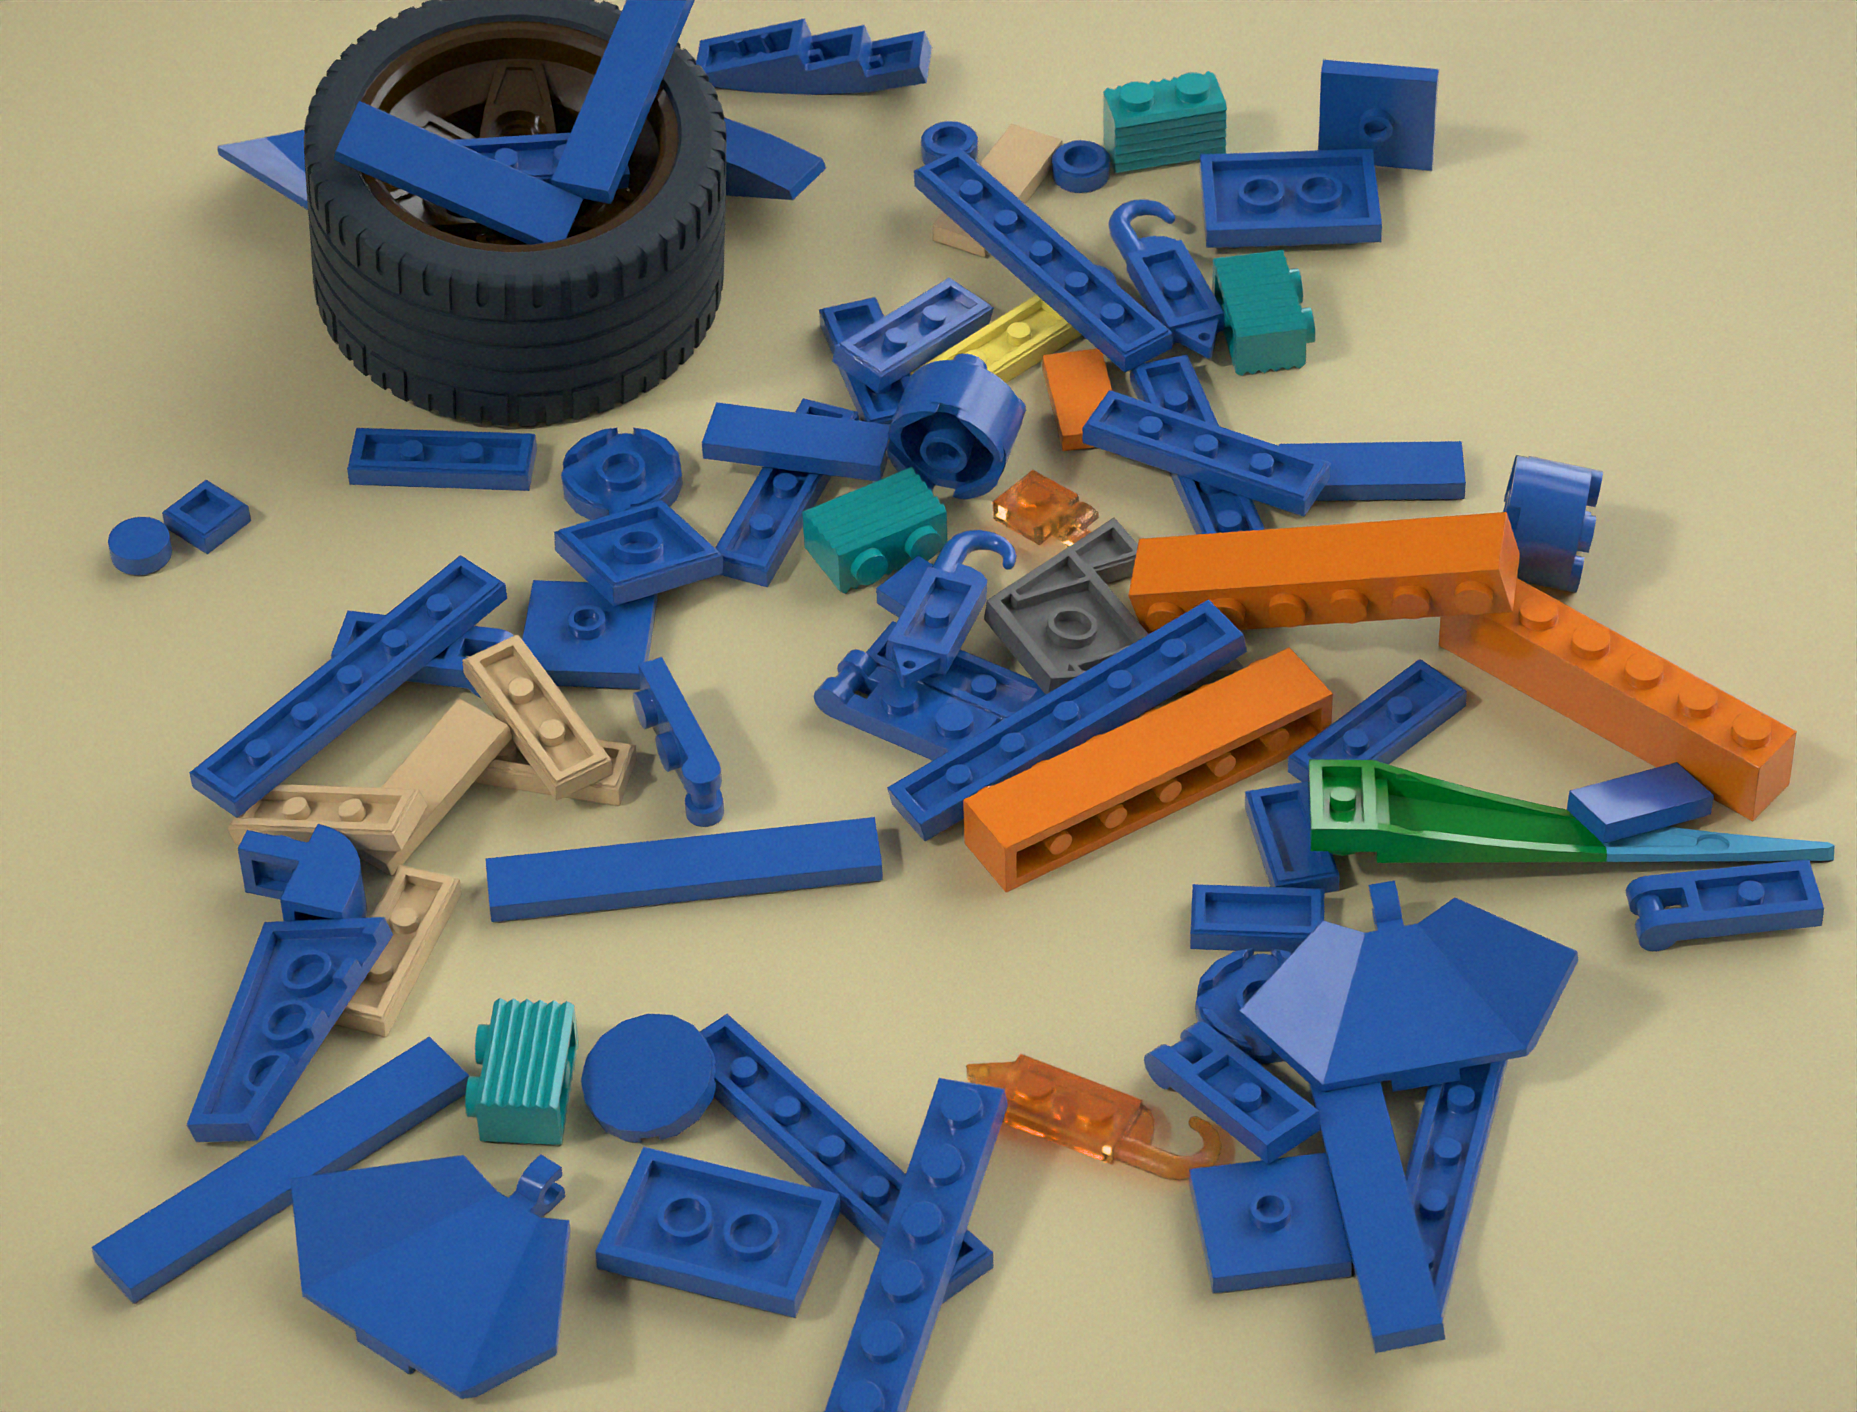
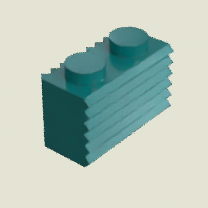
(1164, 121)
(1262, 311)
(875, 529)
(524, 1073)

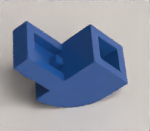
(308, 878)

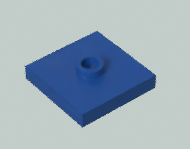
(1379, 110)
(638, 552)
(585, 637)
(1269, 1223)

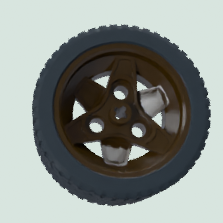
(469, 312)

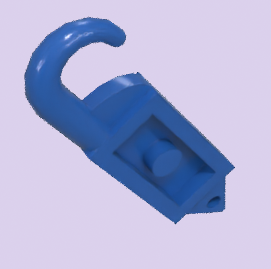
(1168, 278)
(943, 608)

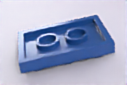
(1290, 198)
(718, 1231)

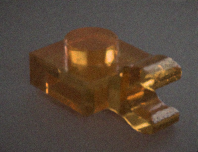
(1043, 509)

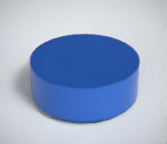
(947, 137)
(1080, 166)
(140, 545)

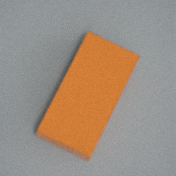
(1075, 389)

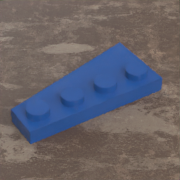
(281, 1015)

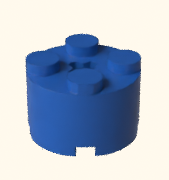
(956, 426)
(1550, 519)

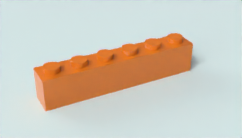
(1331, 572)
(1629, 696)
(1145, 769)

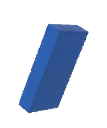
(1640, 802)
(1283, 838)
(1253, 917)

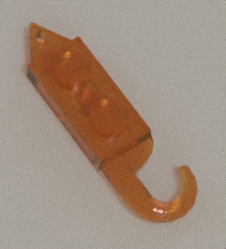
(1089, 1117)

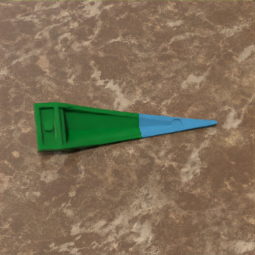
(1435, 821)

